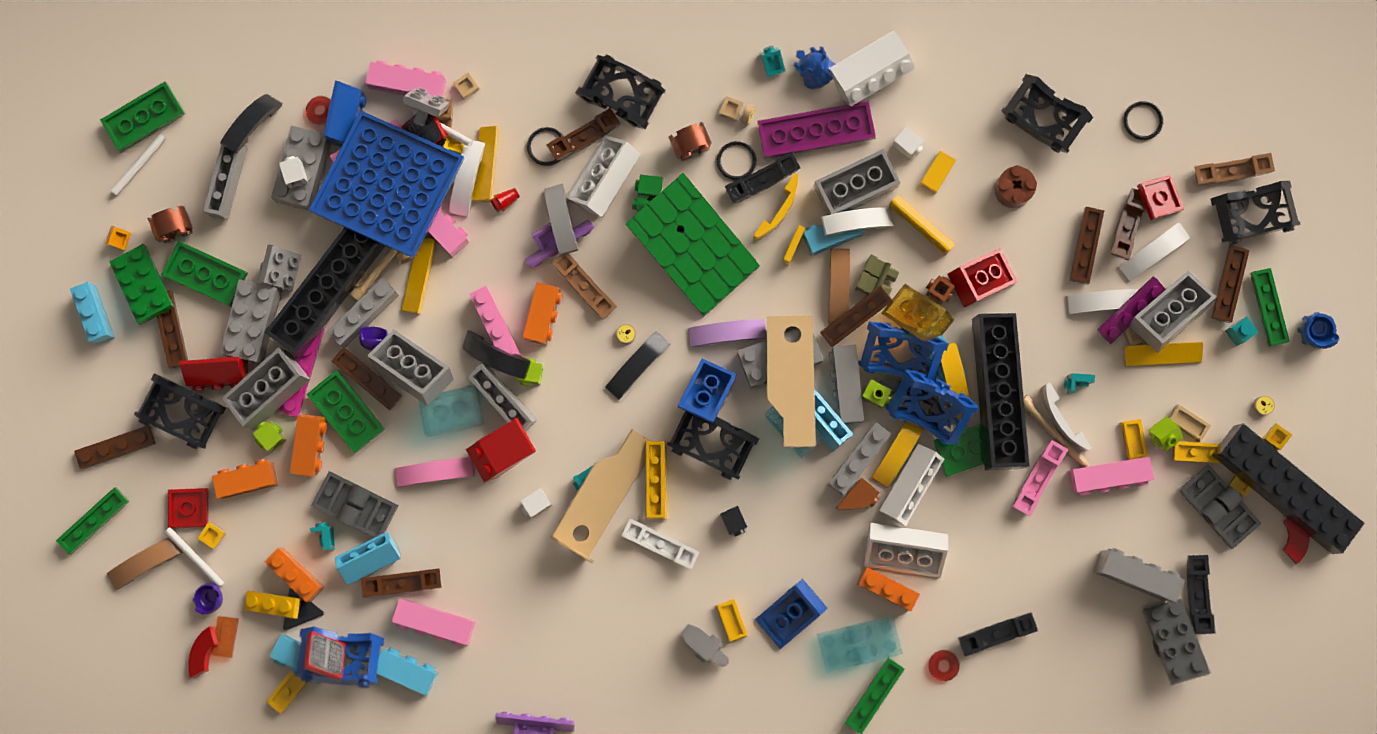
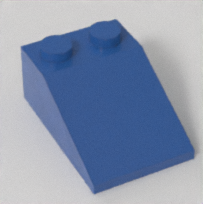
(707, 390)
(791, 613)

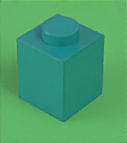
(1241, 331)

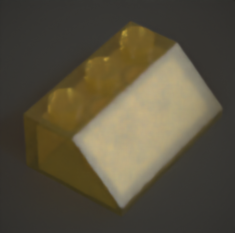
(918, 314)

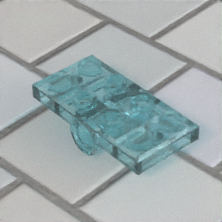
(859, 643)

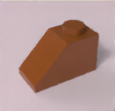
(859, 496)

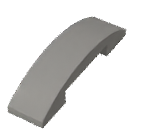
(560, 219)

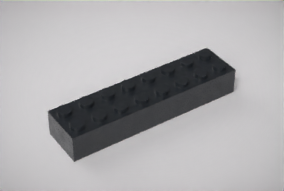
(323, 291)
(1000, 391)
(1288, 489)

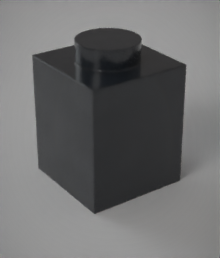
(734, 521)

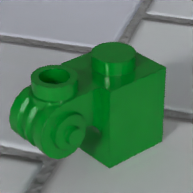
(648, 188)

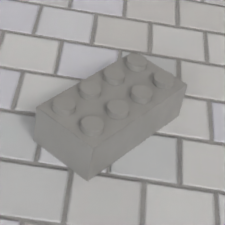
(313, 151)
(857, 183)
(1172, 311)
(250, 316)
(754, 359)
(410, 367)
(265, 388)
(1139, 576)

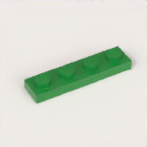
(1269, 307)
(92, 521)
(874, 696)

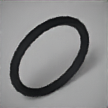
(1147, 104)
(741, 144)
(529, 145)

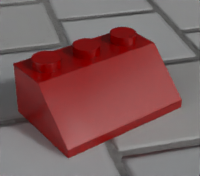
(213, 372)

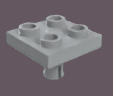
(425, 104)
(279, 268)

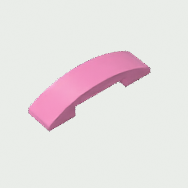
(434, 471)
(1039, 477)

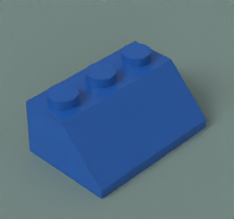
(343, 111)

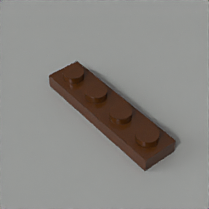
(1086, 245)
(1230, 284)
(856, 316)
(172, 335)
(367, 378)
(114, 447)

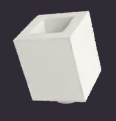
(908, 143)
(293, 172)
(535, 503)

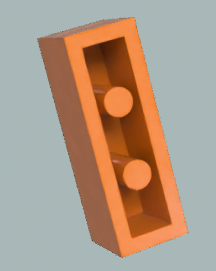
(542, 314)
(308, 445)
(244, 479)
(294, 574)
(888, 589)

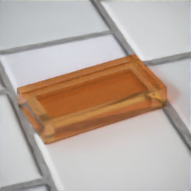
(226, 635)

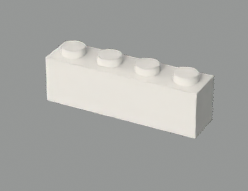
(912, 484)

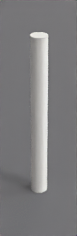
(452, 133)
(138, 164)
(194, 557)

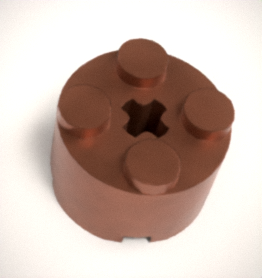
(690, 140)
(1022, 179)
(170, 223)

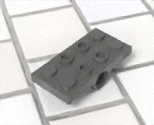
(354, 505)
(1220, 506)
(1176, 642)

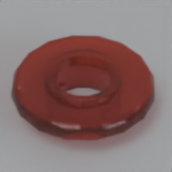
(311, 107)
(934, 665)

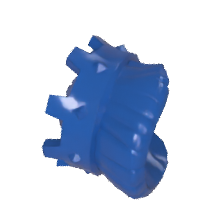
(814, 67)
(1318, 331)

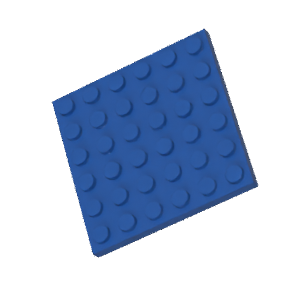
(386, 184)

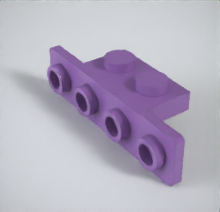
(545, 240)
(534, 725)

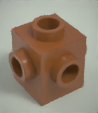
(944, 285)

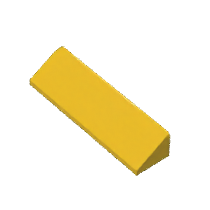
(484, 180)
(921, 225)
(419, 277)
(1171, 354)
(656, 479)

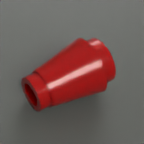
(504, 200)

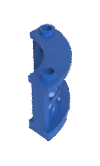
(885, 332)
(918, 382)
(359, 641)

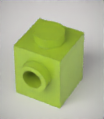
(534, 374)
(875, 387)
(1165, 434)
(269, 436)

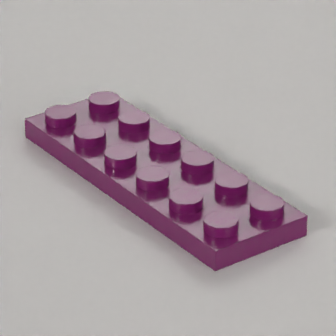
(816, 129)

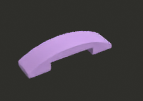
(727, 332)

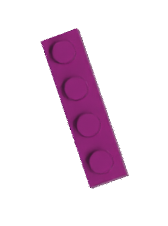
(1125, 314)

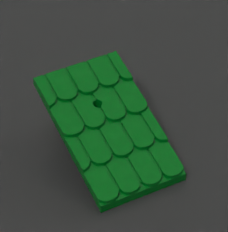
(702, 260)

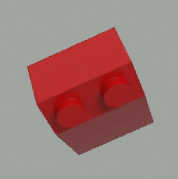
(982, 277)
(500, 450)

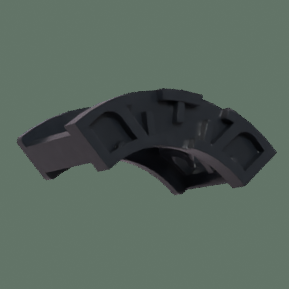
(1039, 89)
(593, 94)
(1227, 202)
(159, 391)
(738, 435)

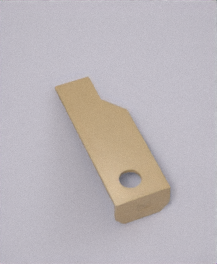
(792, 378)
(601, 496)

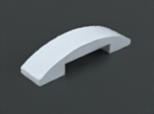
(465, 179)
(857, 220)
(1154, 252)
(1098, 301)
(1049, 397)
(660, 544)

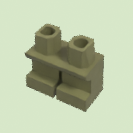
(874, 275)

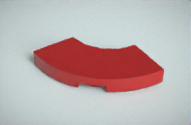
(1297, 541)
(201, 652)

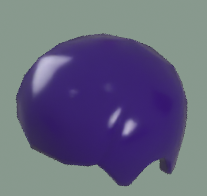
(371, 337)
(207, 599)

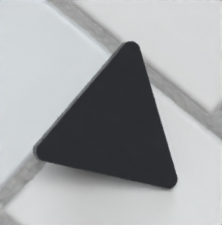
(307, 612)

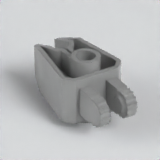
(705, 646)

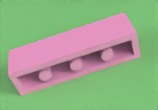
(401, 80)
(447, 234)
(493, 320)
(1111, 475)
(433, 621)

